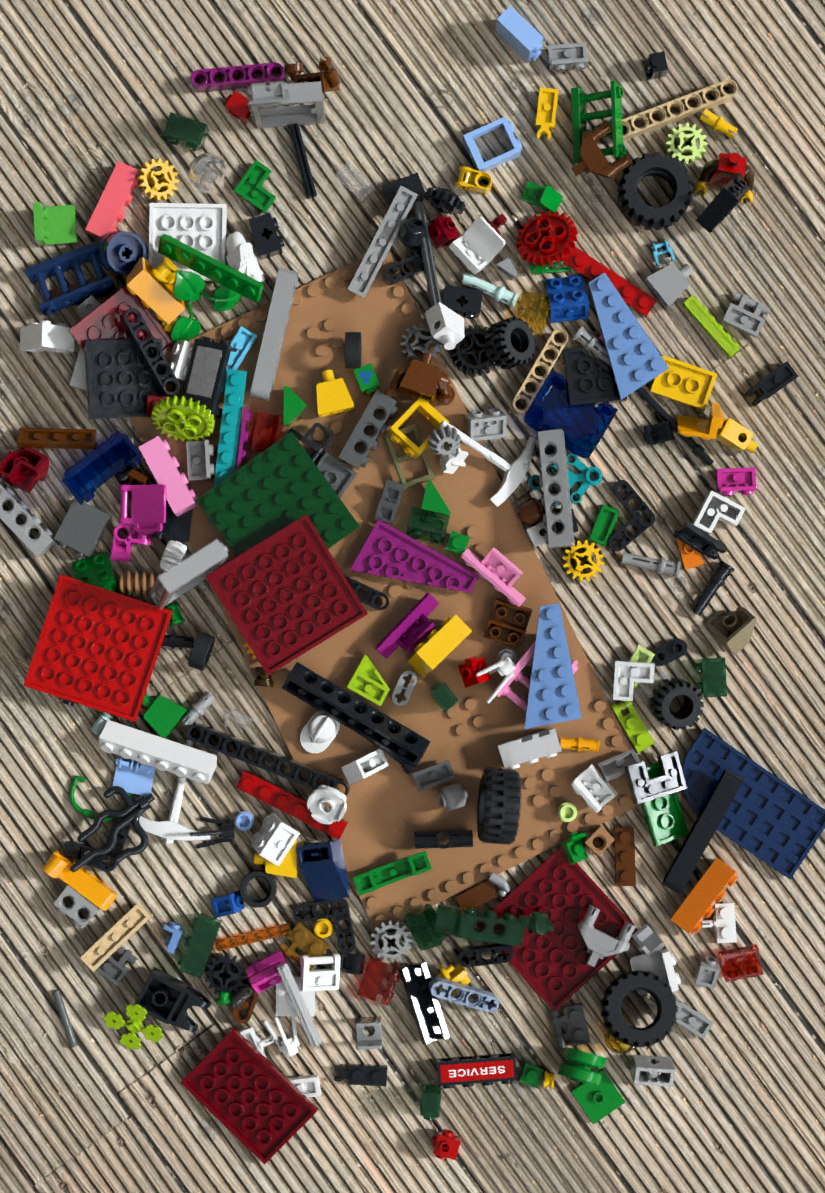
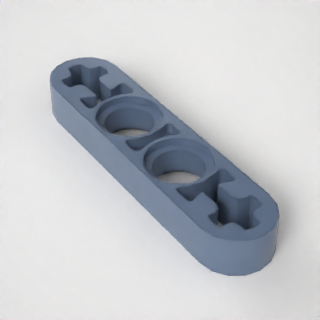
(462, 997)

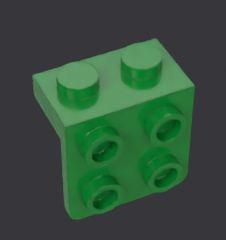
(96, 571)

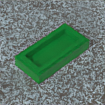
(603, 525)

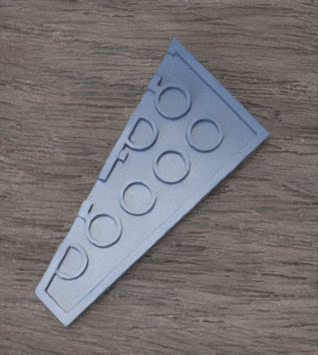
(627, 345)
(552, 681)

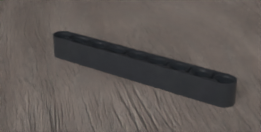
(258, 760)

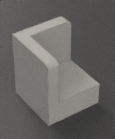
(648, 940)

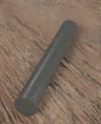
(64, 1018)

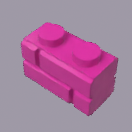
(264, 973)

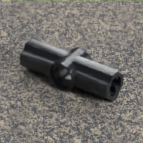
(457, 838)

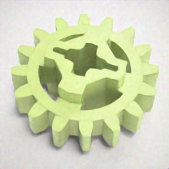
(691, 150)

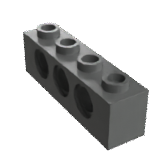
(378, 402)

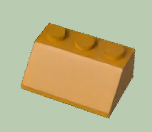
(154, 292)

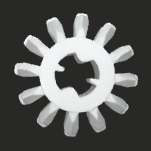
(172, 555)

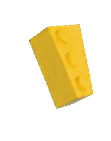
(439, 645)

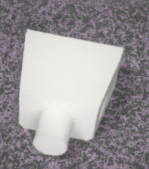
(445, 325)

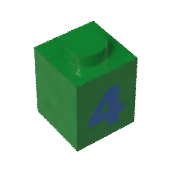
(366, 379)

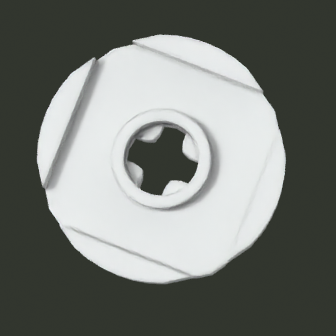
(334, 798)

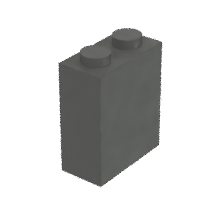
(82, 528)

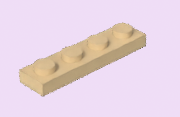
(115, 937)

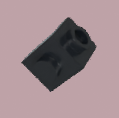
(658, 433)

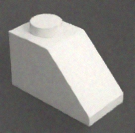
(365, 766)

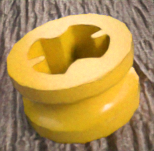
(548, 1079)

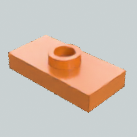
(689, 556)

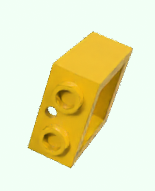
(429, 413)

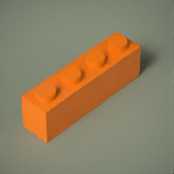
(704, 896)

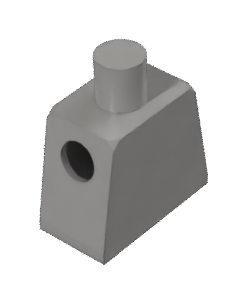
(669, 283)

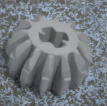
(444, 441)

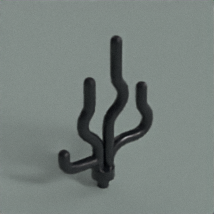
(132, 812)

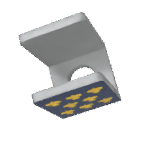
(368, 1042)

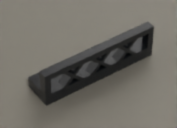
(423, 1003)

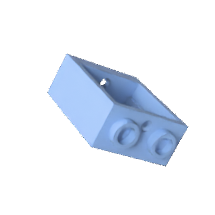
(474, 153)

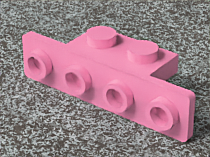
(498, 571)

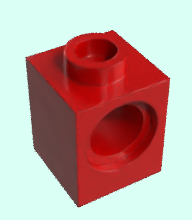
(238, 106)

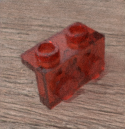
(265, 431)
(740, 963)

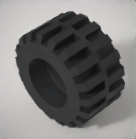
(510, 343)
(689, 710)

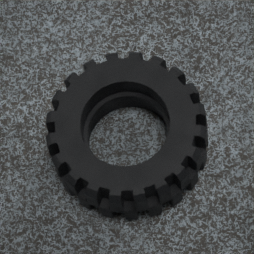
(655, 166)
(499, 806)
(665, 1003)

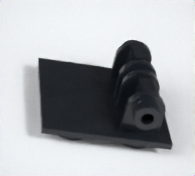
(175, 527)

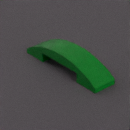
(392, 872)

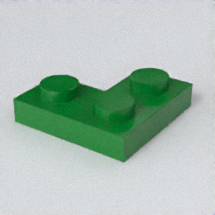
(251, 187)

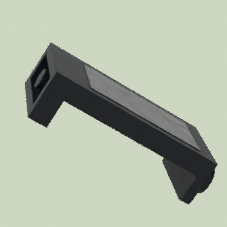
(207, 372)

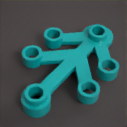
(574, 478)

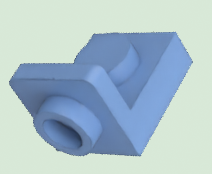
(174, 939)

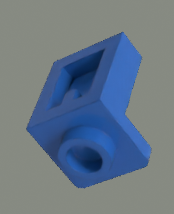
(227, 904)

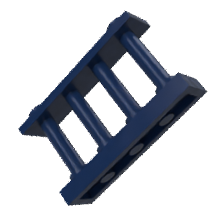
(65, 262)

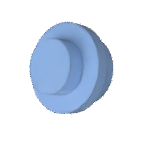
(244, 821)

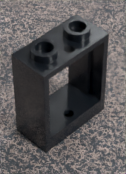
(723, 204)

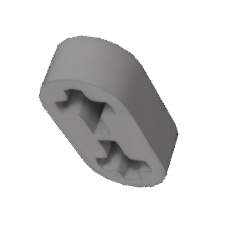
(399, 687)

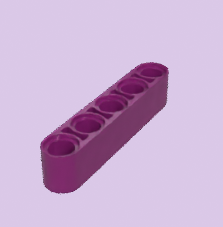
(229, 72)

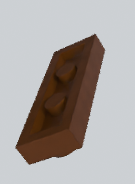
(624, 856)

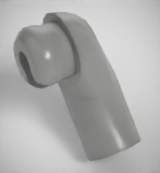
(500, 882)

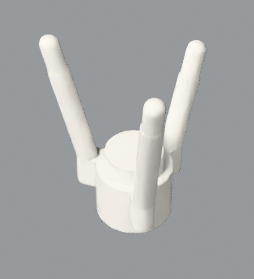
(504, 667)
(287, 1045)

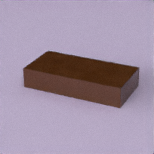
(477, 895)

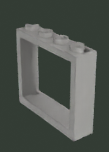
(285, 116)
(188, 573)

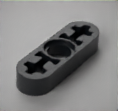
(491, 948)

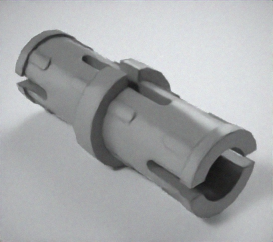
(198, 709)

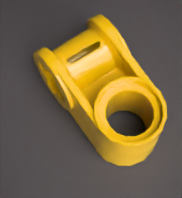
(472, 179)
(166, 271)

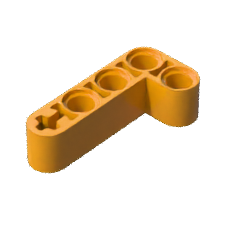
(82, 881)

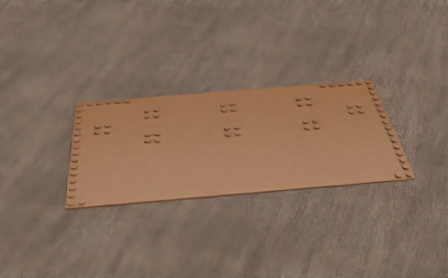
(387, 804)

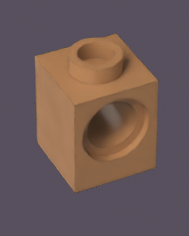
(601, 832)

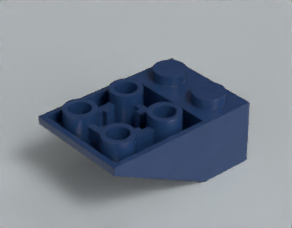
(324, 869)

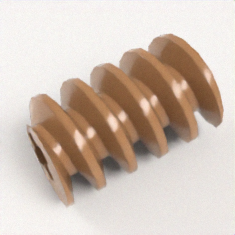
(137, 583)

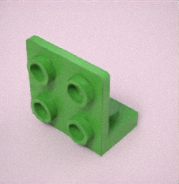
(54, 224)

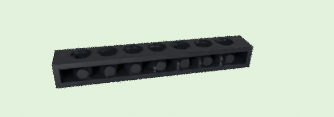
(356, 714)

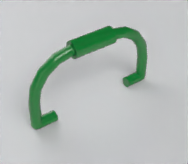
(86, 813)

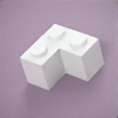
(46, 337)
(717, 508)

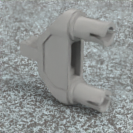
(600, 943)

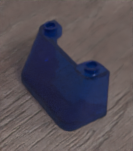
(581, 424)

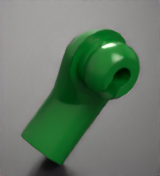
(223, 999)

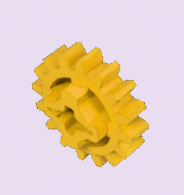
(149, 179)
(587, 553)

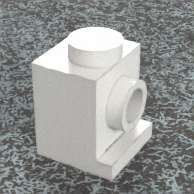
(534, 536)

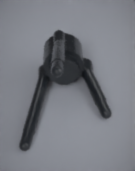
(225, 832)

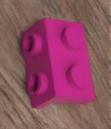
(736, 480)

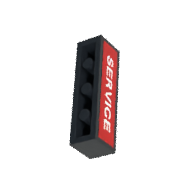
(476, 1069)

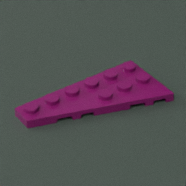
(402, 558)

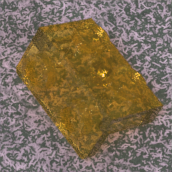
(534, 310)

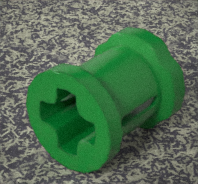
(176, 617)

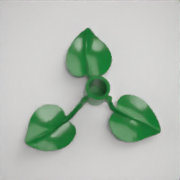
(188, 288)

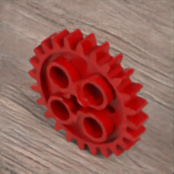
(546, 238)

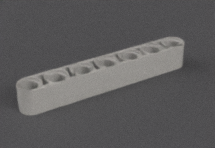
(274, 334)

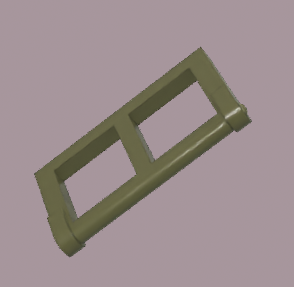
(396, 461)

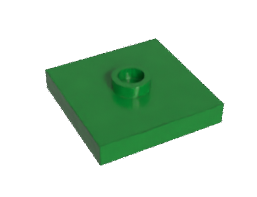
(598, 1100)

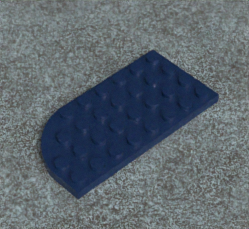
(765, 813)

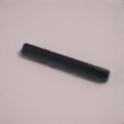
(302, 161)

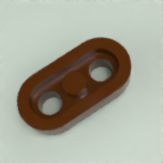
(248, 1006)

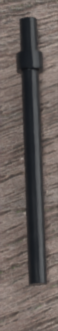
(697, 449)

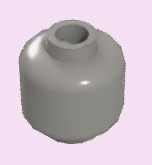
(453, 796)

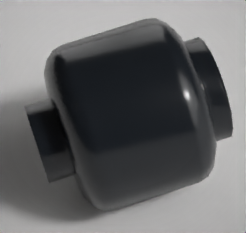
(412, 232)

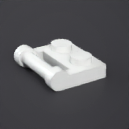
(322, 978)

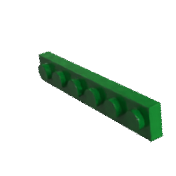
(210, 268)

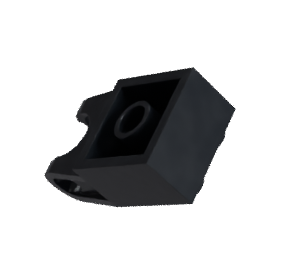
(175, 1002)

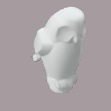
(242, 257)

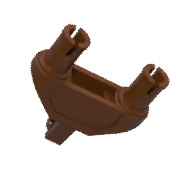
(592, 158)

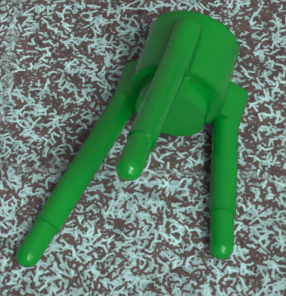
(540, 270)

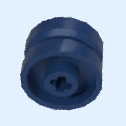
(120, 251)

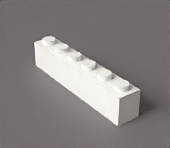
(157, 752)

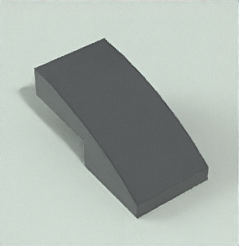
(389, 502)

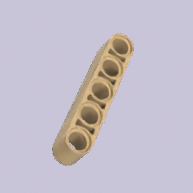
(541, 362)

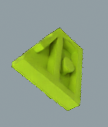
(369, 682)

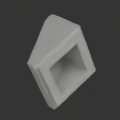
(507, 267)

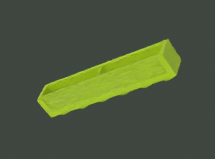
(710, 326)

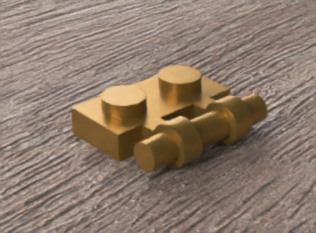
(305, 940)

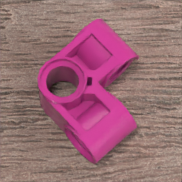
(122, 547)

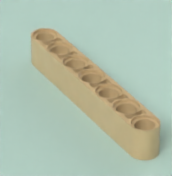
(681, 105)

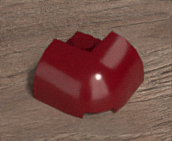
(24, 468)

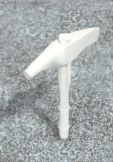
(514, 472)
(172, 829)

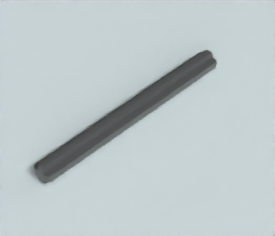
(427, 256)

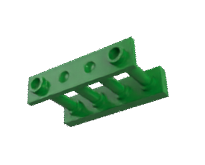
(581, 117)

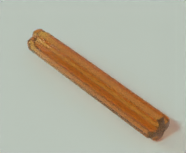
(252, 937)

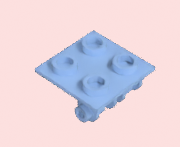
(133, 776)

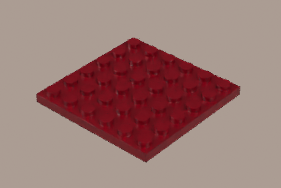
(286, 594)
(557, 960)

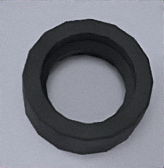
(353, 350)
(201, 651)
(258, 903)

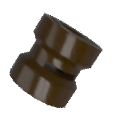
(262, 678)

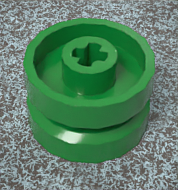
(581, 1067)

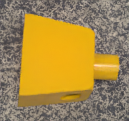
(332, 395)
(736, 436)
(288, 866)

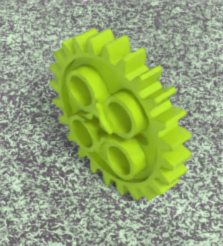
(183, 419)

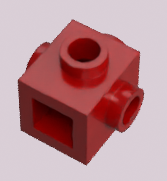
(469, 670)
(445, 1151)

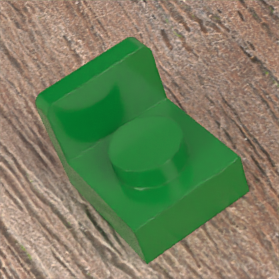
(574, 848)

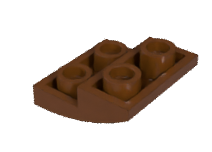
(507, 623)

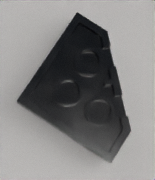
(588, 379)

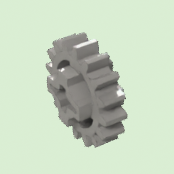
(385, 934)

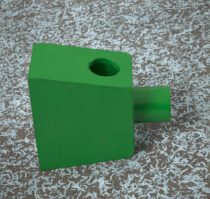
(163, 714)

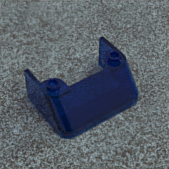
(100, 466)

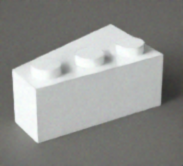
(529, 748)

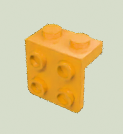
(699, 427)

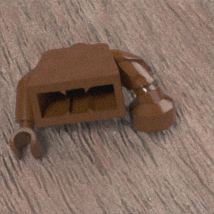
(329, 79)
(421, 381)

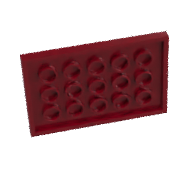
(249, 1095)

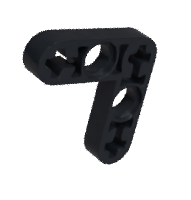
(414, 260)
(635, 521)
(99, 860)
(337, 916)

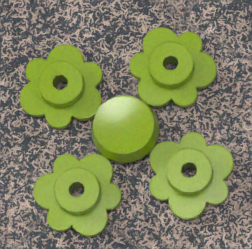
(133, 1024)

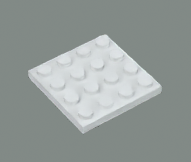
(192, 224)

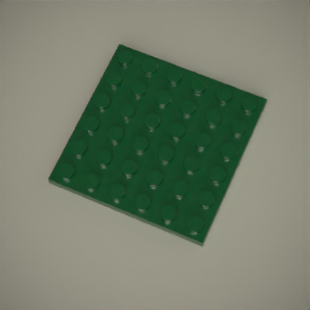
(274, 493)

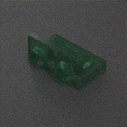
(427, 525)
(422, 925)

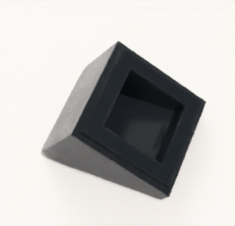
(352, 963)

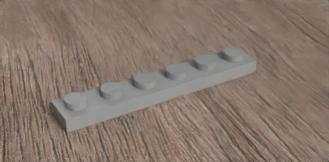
(382, 242)

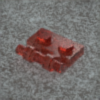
(373, 979)

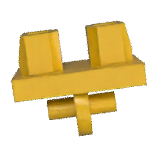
(457, 973)

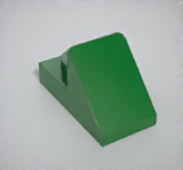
(541, 197)

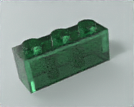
(199, 945)

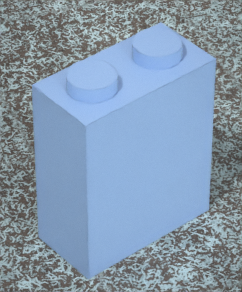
(519, 34)

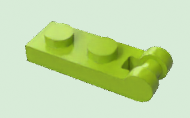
(633, 726)

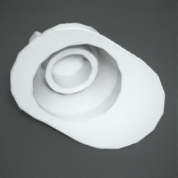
(319, 732)

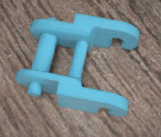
(668, 250)

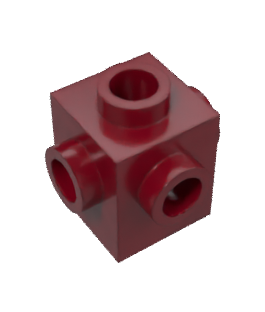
(443, 231)

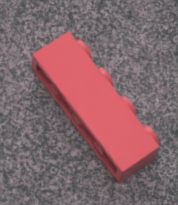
(114, 201)

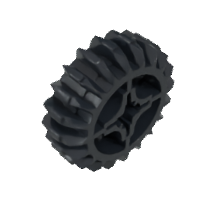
(467, 353)

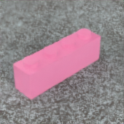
(166, 472)

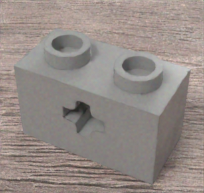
(652, 1070)

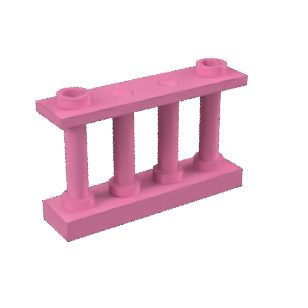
(526, 659)

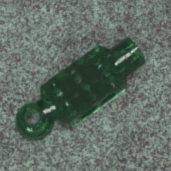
(461, 924)

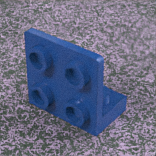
(567, 299)

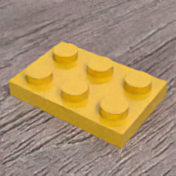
(684, 383)

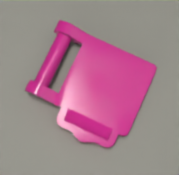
(147, 507)

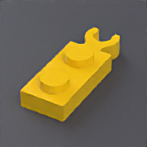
(546, 111)

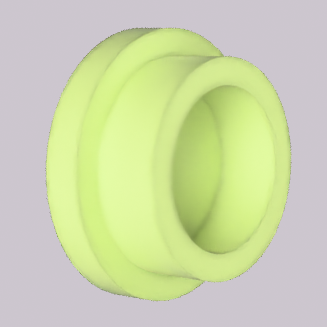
(567, 812)

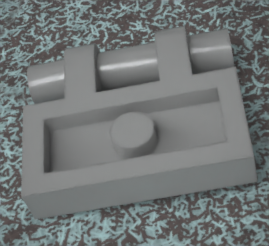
(743, 319)

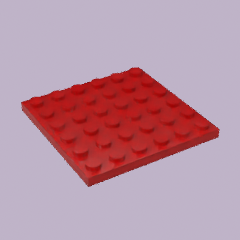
(98, 648)

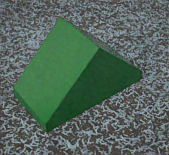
(292, 406)
(433, 501)

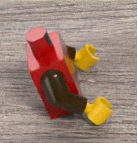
(723, 170)

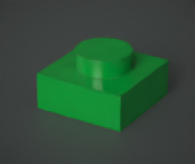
(457, 543)
(531, 1074)

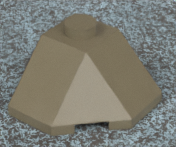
(732, 628)

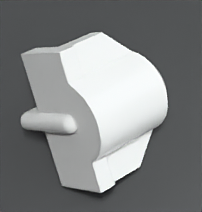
(450, 464)

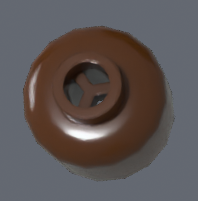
(531, 511)

